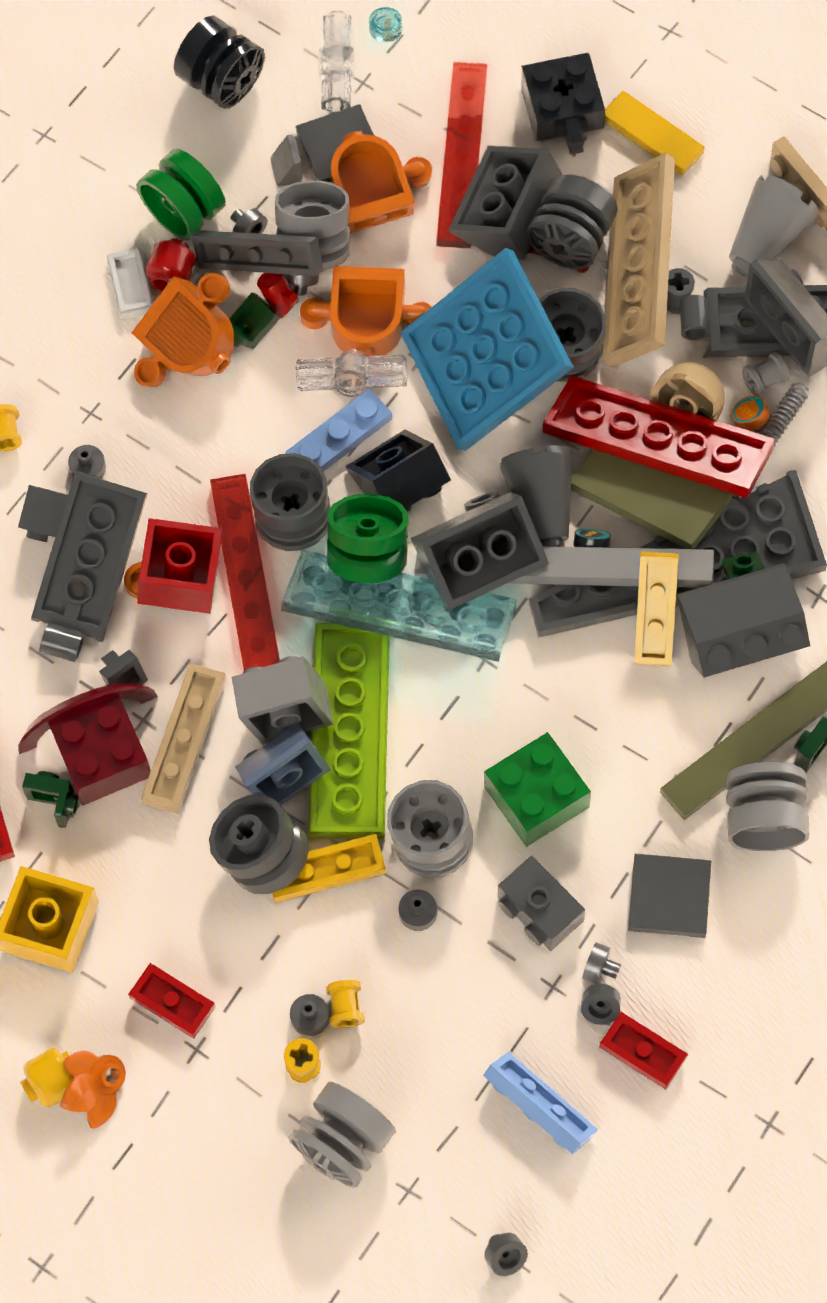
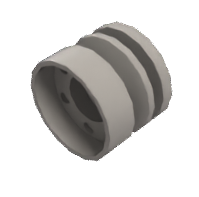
(316, 211)
(767, 806)
(428, 808)
(346, 1128)

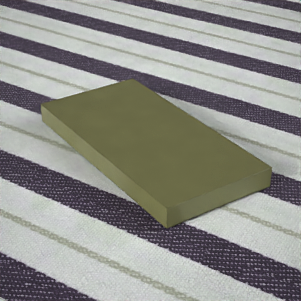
(650, 497)

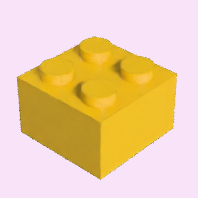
(47, 919)

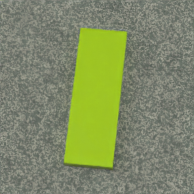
(352, 795)

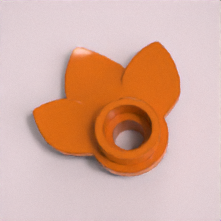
(89, 1088)

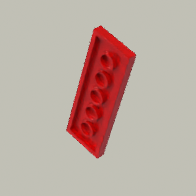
(659, 436)

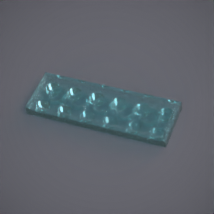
(399, 608)

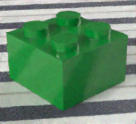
(537, 789)

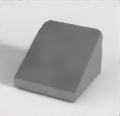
(287, 162)

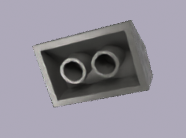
(504, 198)
(789, 312)
(480, 550)
(743, 620)

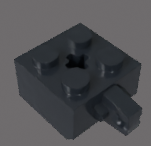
(563, 99)

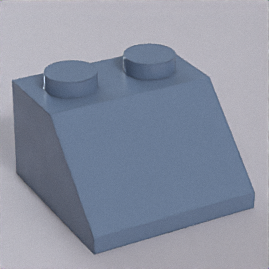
(283, 765)

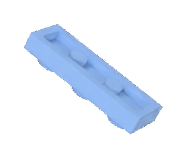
(344, 430)
(540, 1103)

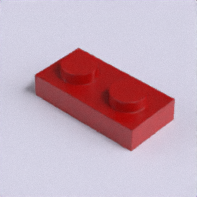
(172, 1000)
(643, 1050)

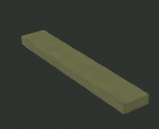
(749, 744)

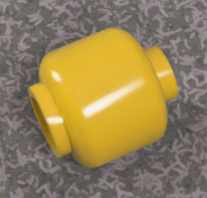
(46, 1077)

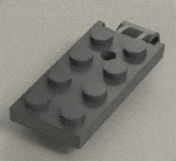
(720, 316)
(89, 549)

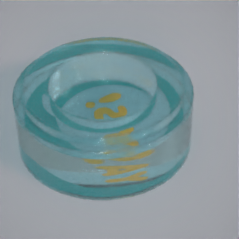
(385, 24)

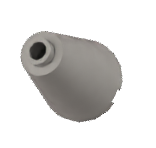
(770, 222)

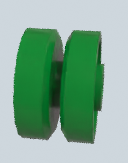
(181, 194)
(367, 538)

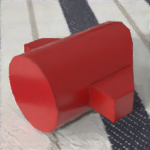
(277, 292)

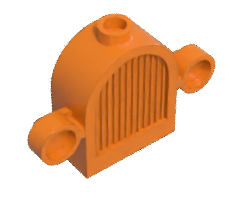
(376, 180)
(364, 309)
(186, 331)

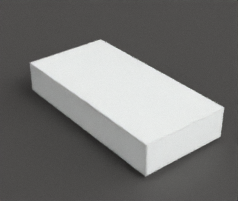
(130, 282)

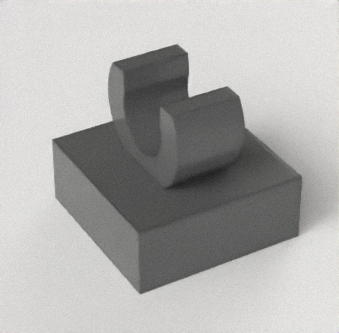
(122, 669)

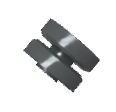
(258, 844)

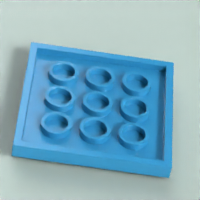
(486, 349)

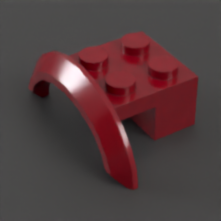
(96, 739)

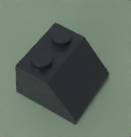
(401, 469)

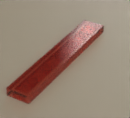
(461, 144)
(245, 571)

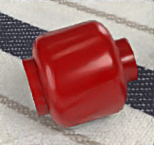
(170, 260)

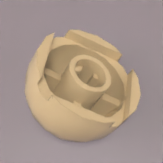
(691, 389)

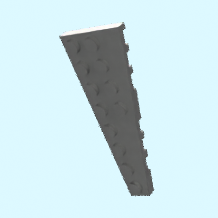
(769, 522)

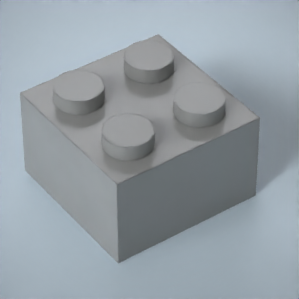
(281, 697)

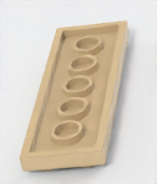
(639, 261)

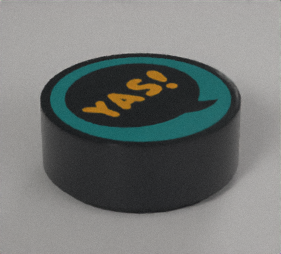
(591, 538)

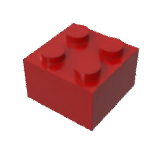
(179, 565)

